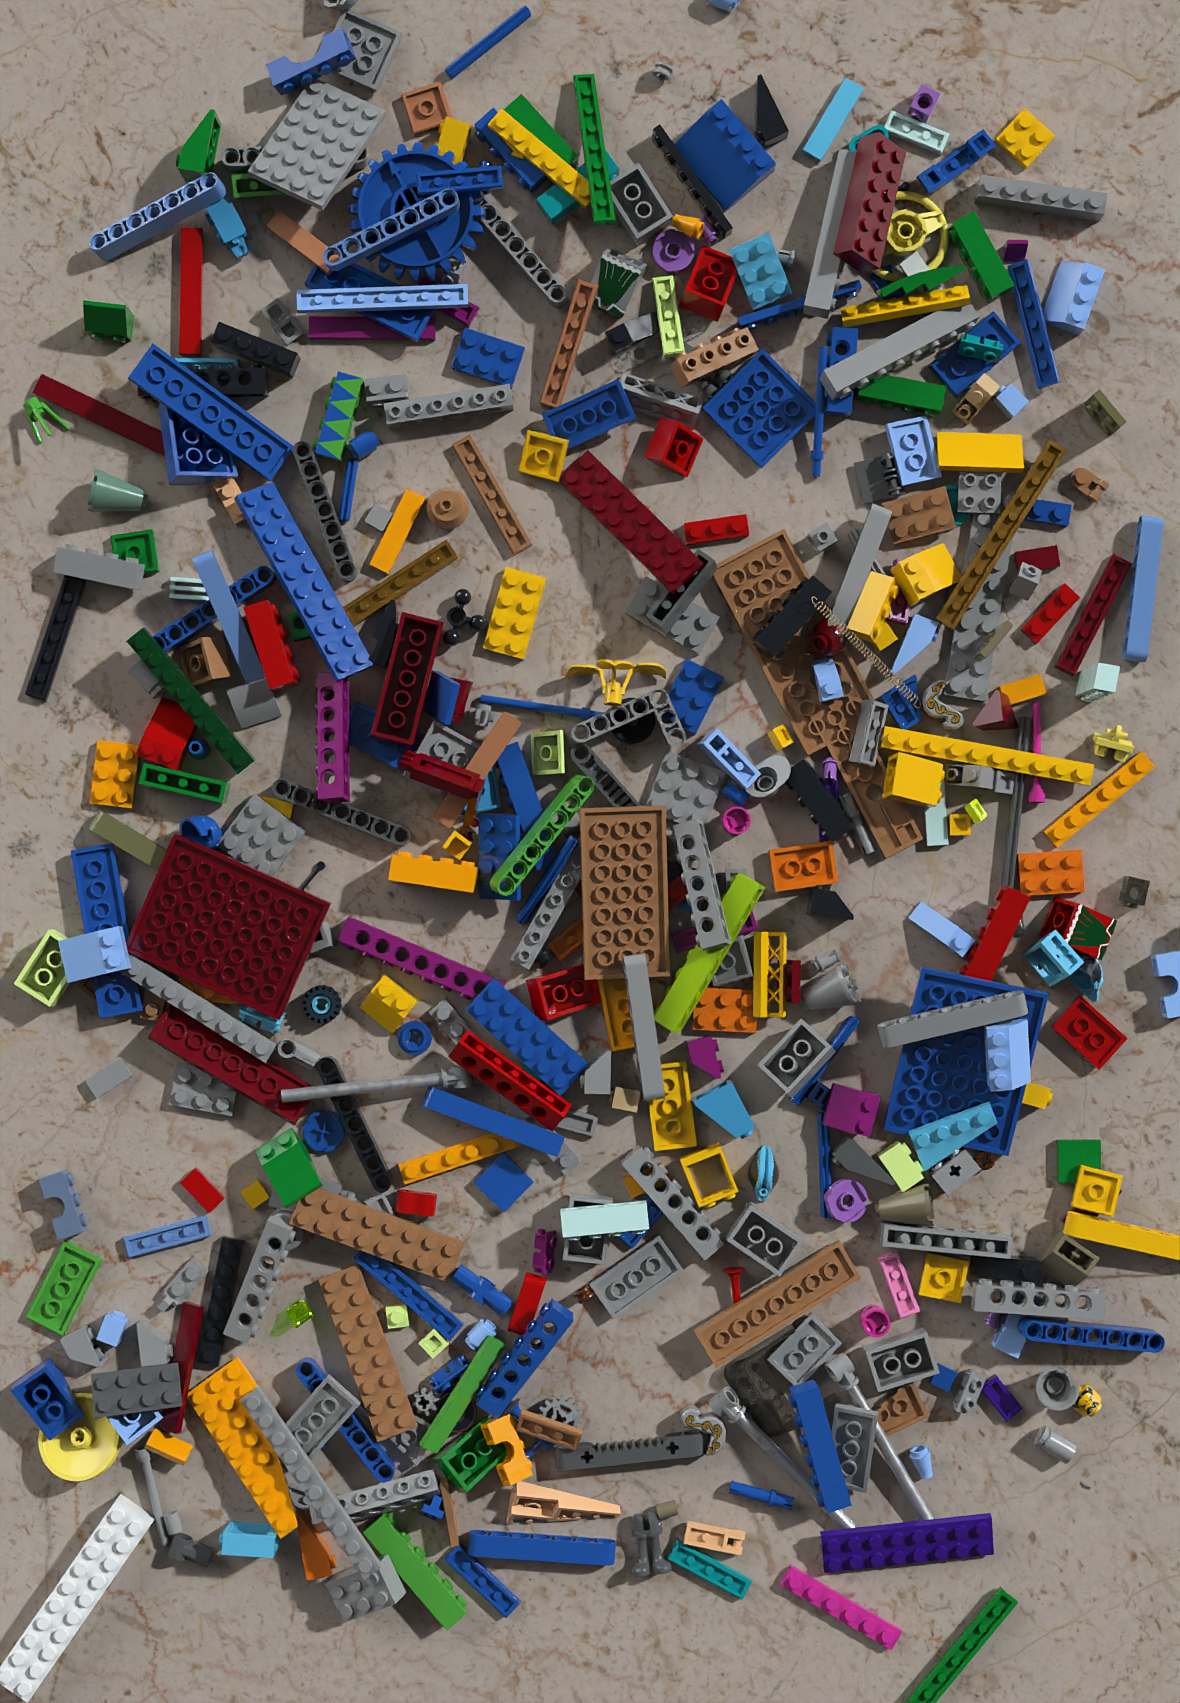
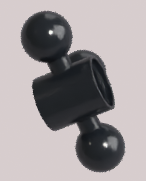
(476, 622)

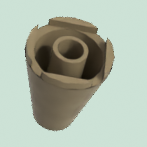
(908, 1207)

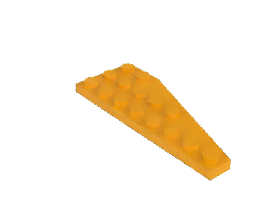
(244, 1443)

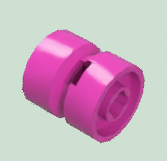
(736, 820)
(874, 1320)

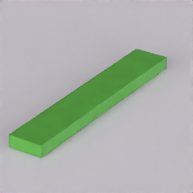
(462, 1394)

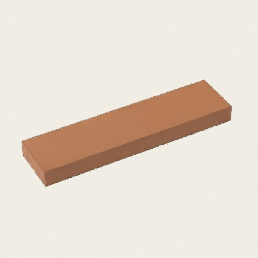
(300, 240)

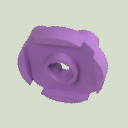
(671, 263)
(835, 1196)

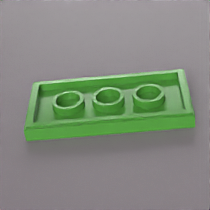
(64, 1288)

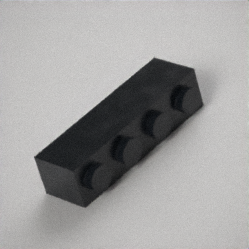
(255, 349)
(819, 801)

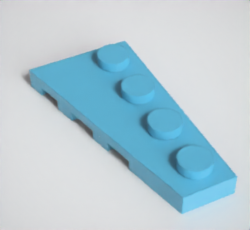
(945, 1136)

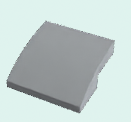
(254, 703)

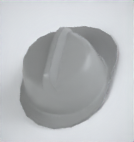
(774, 774)

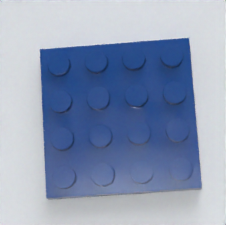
(761, 408)

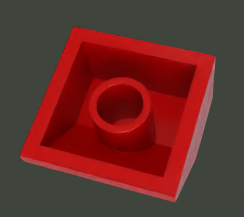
(673, 447)

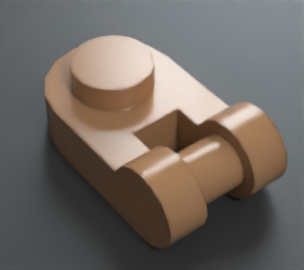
(1081, 479)

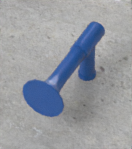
(514, 1410)

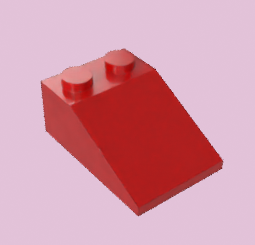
(709, 284)
(167, 735)
(562, 992)

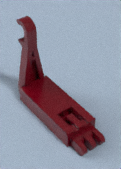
(448, 779)

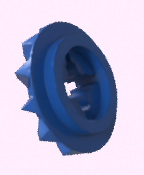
(411, 1047)

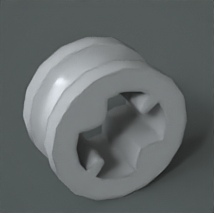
(663, 71)

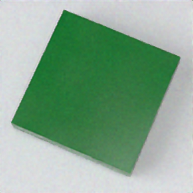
(139, 546)
(1076, 1152)

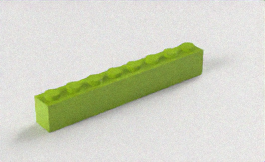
(701, 964)

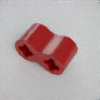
(415, 1202)

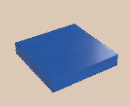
(441, 697)
(503, 1182)

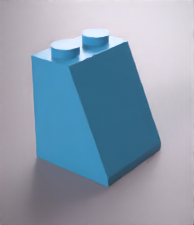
(726, 1109)

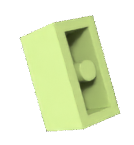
(900, 1165)

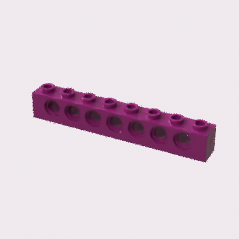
(354, 927)

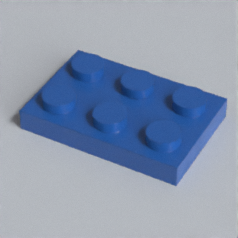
(488, 358)
(692, 695)

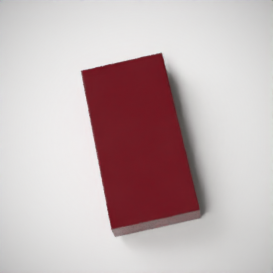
(1040, 557)

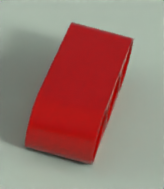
(527, 1303)

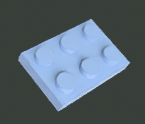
(913, 451)

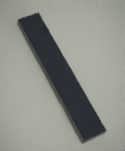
(55, 637)

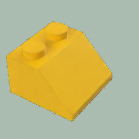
(388, 1003)

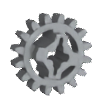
(568, 1415)

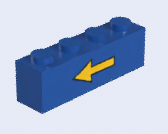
(528, 175)

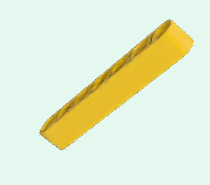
(1122, 1235)

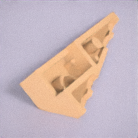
(539, 1502)

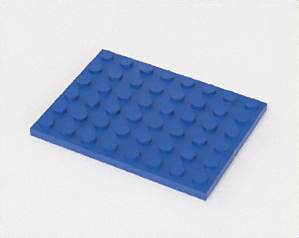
(949, 1070)

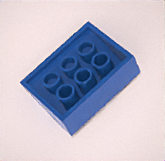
(725, 155)
(191, 454)

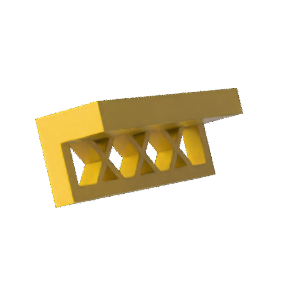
(762, 990)

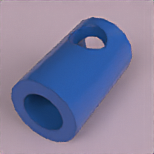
(735, 794)

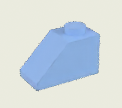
(827, 680)

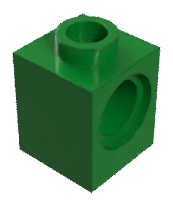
(297, 634)

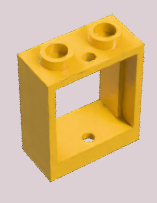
(701, 1154)

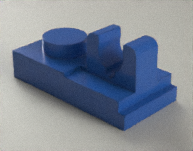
(432, 1510)

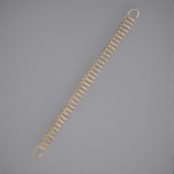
(866, 653)

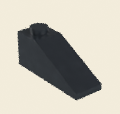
(768, 121)
(632, 332)
(1016, 1269)

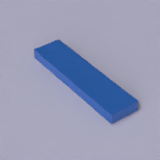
(460, 180)
(482, 1580)

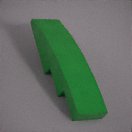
(927, 279)

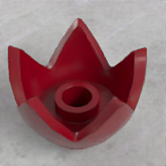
(830, 637)

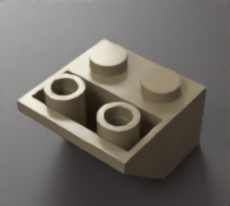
(1067, 1260)

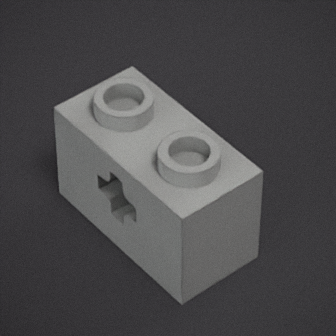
(948, 1181)

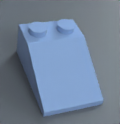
(94, 954)

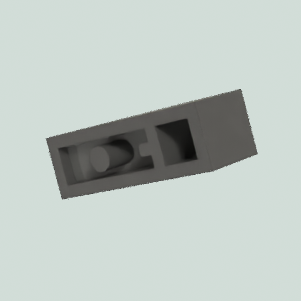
(855, 1159)

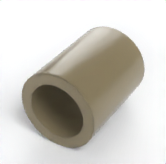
(667, 1509)

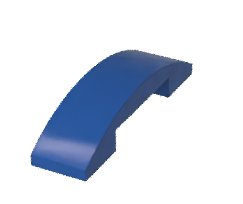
(956, 162)

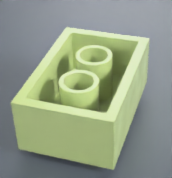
(45, 972)

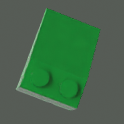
(200, 149)
(289, 1167)
(469, 1458)

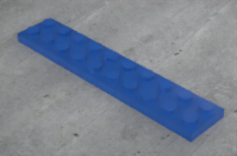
(304, 581)

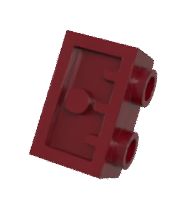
(793, 980)

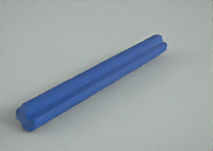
(488, 42)
(547, 879)
(837, 1043)
(824, 1162)

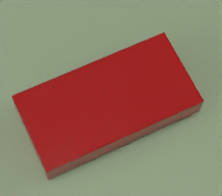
(202, 1190)

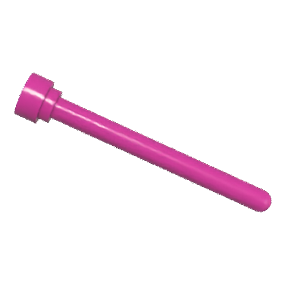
(1036, 793)

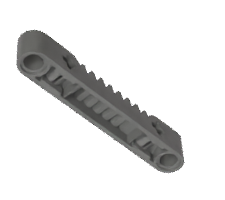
(607, 783)
(686, 1443)

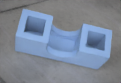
(1169, 964)

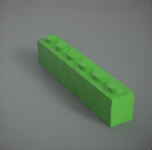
(416, 1570)

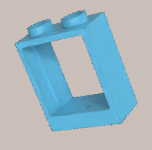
(1044, 954)
(249, 1540)

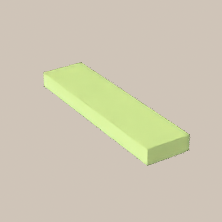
(668, 316)

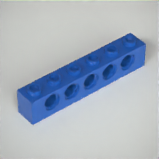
(496, 1402)

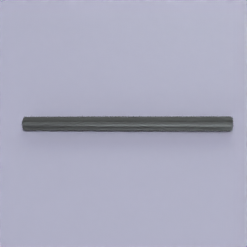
(1015, 808)

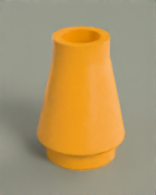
(688, 225)

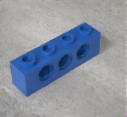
(847, 339)

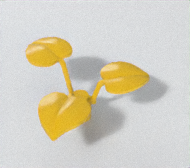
(613, 691)

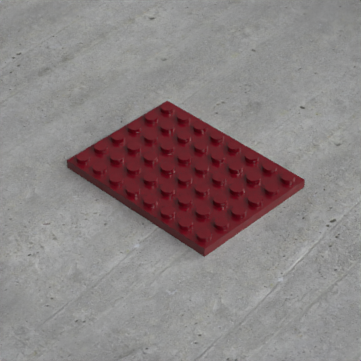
(227, 926)

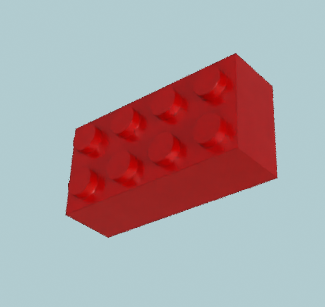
(271, 646)

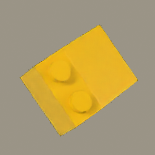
(926, 574)

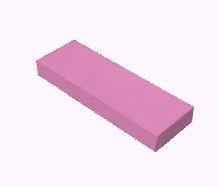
(898, 1284)

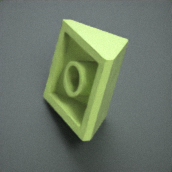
(547, 753)

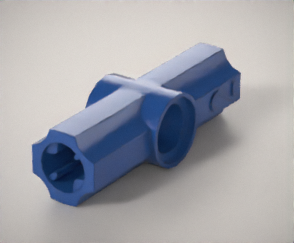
(482, 1290)

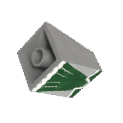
(618, 281)

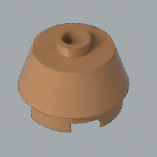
(447, 508)

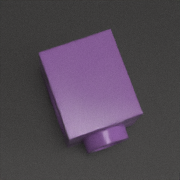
(927, 96)

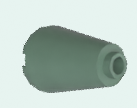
(114, 494)

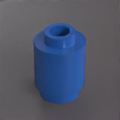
(363, 445)

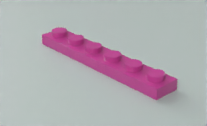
(841, 1607)

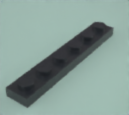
(696, 188)
(220, 1301)

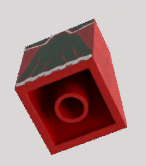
(1080, 927)

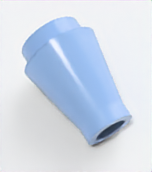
(922, 1460)

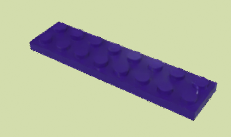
(907, 1542)

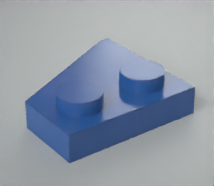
(900, 708)

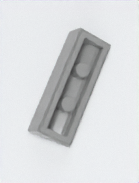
(868, 733)

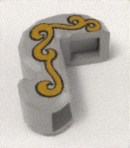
(937, 710)
(706, 1423)

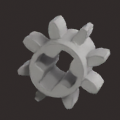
(481, 715)
(424, 1406)

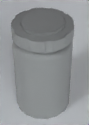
(147, 679)
(1055, 1444)

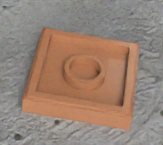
(426, 108)

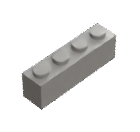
(99, 568)

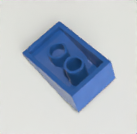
(48, 1399)

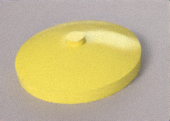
(83, 1448)

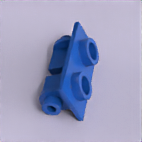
(443, 1380)

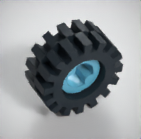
(333, 1004)

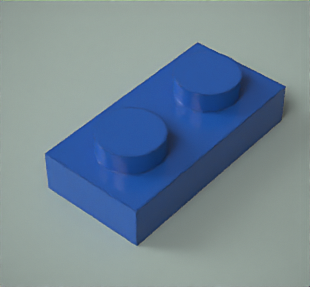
(1049, 513)

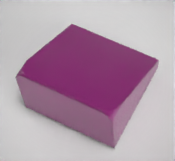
(1015, 250)

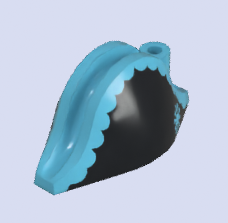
(1088, 977)
(763, 1173)

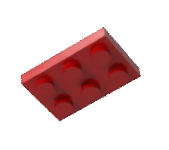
(1089, 1032)

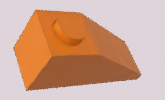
(315, 1551)

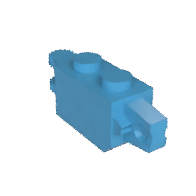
(229, 226)

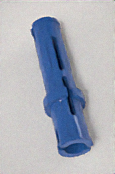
(761, 1495)

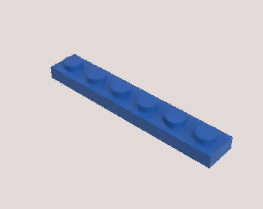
(790, 309)
(1033, 324)
(410, 1293)

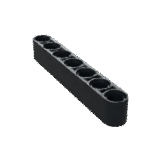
(355, 1134)

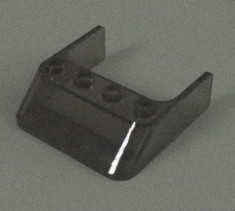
(760, 1391)

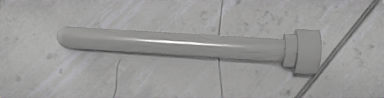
(144, 1457)

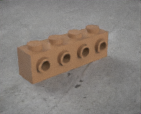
(714, 356)

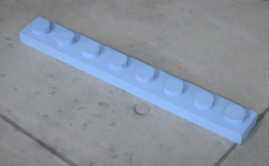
(382, 298)

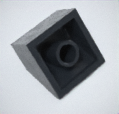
(827, 903)

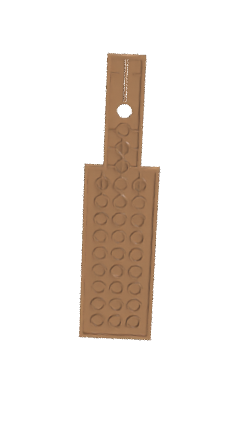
(754, 588)

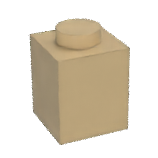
(624, 1098)

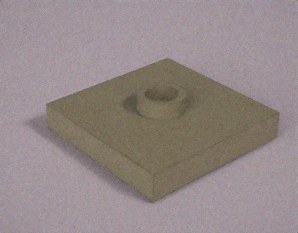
(992, 640)

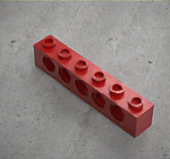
(510, 1080)

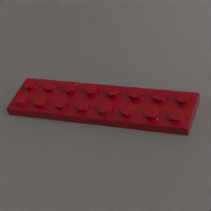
(630, 522)
(228, 1063)

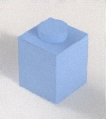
(1010, 401)
(113, 1328)

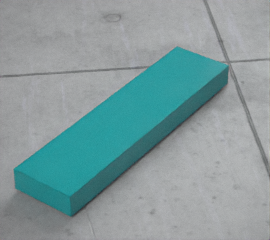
(709, 1569)

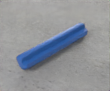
(348, 489)

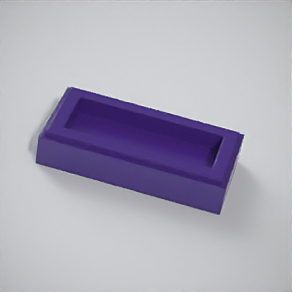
(1001, 1398)

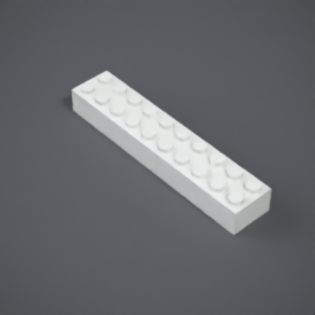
(74, 1597)

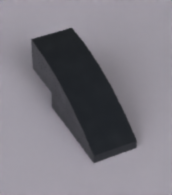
(385, 635)

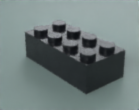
(793, 616)

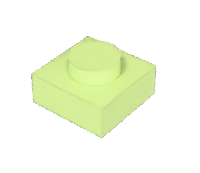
(397, 1316)
(433, 1343)

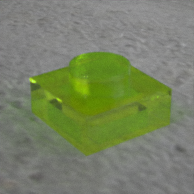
(299, 1312)

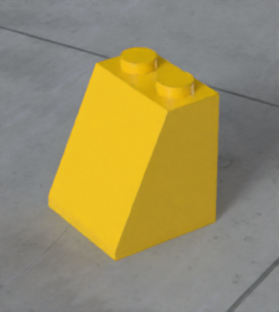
(913, 780)

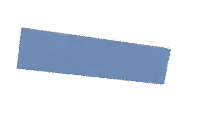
(167, 1236)

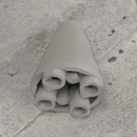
(831, 990)

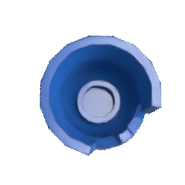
(201, 830)

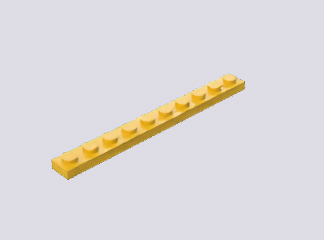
(987, 755)

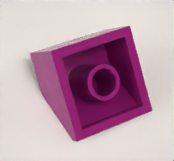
(851, 1109)

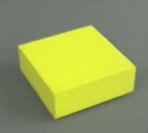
(975, 811)

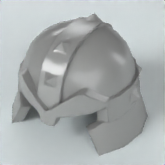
(1057, 1389)

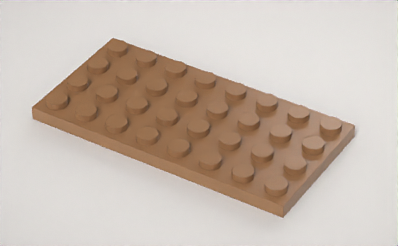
(624, 889)

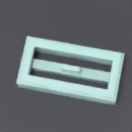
(173, 587)

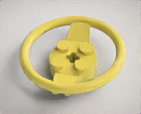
(919, 228)

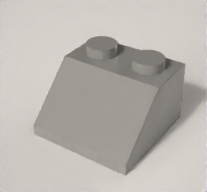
(598, 1075)

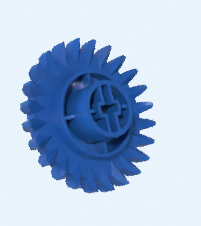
(392, 187)

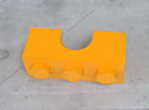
(516, 1464)

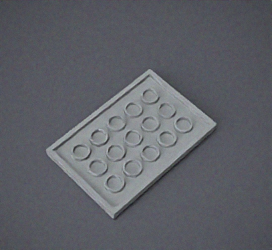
(317, 143)

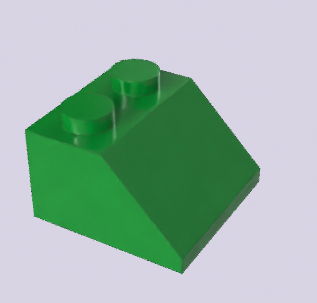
(108, 321)

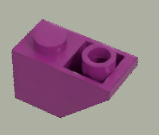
(703, 1055)

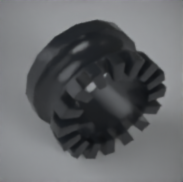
(543, 958)

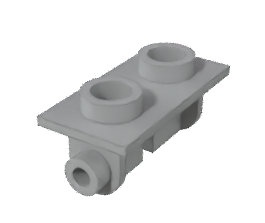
(967, 1398)

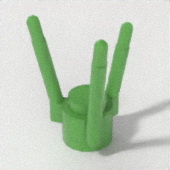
(35, 410)

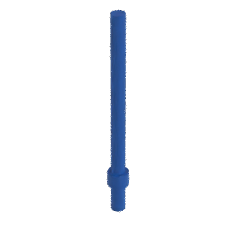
(817, 453)
(584, 713)

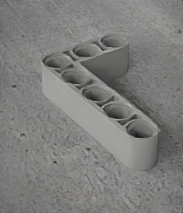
(631, 715)

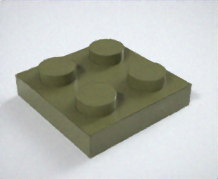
(1107, 415)

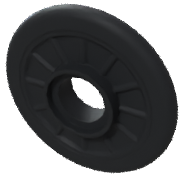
(638, 733)

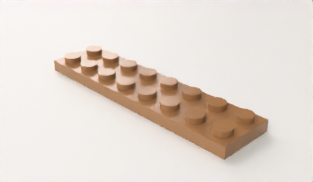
(378, 1233)
(776, 1303)
(368, 1352)

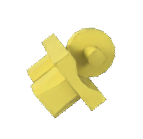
(1121, 746)

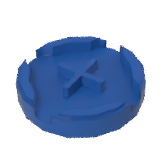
(323, 1131)

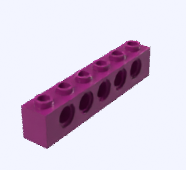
(340, 767)

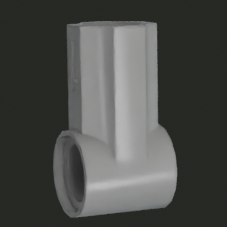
(300, 1054)

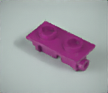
(544, 1261)

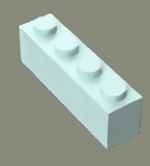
(1097, 682)
(604, 1219)

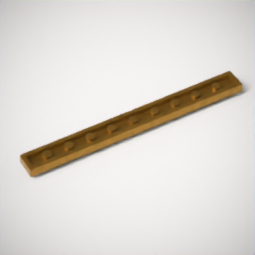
(1001, 535)

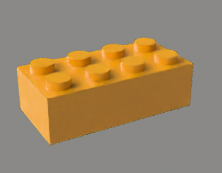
(433, 873)

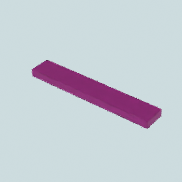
(359, 328)

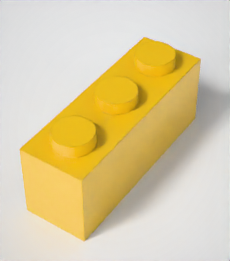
(873, 606)

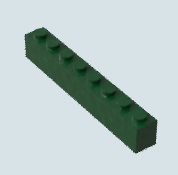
(191, 700)

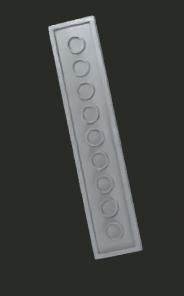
(964, 674)

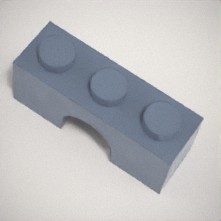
(61, 1186)

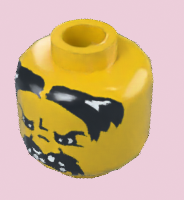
(1088, 1401)

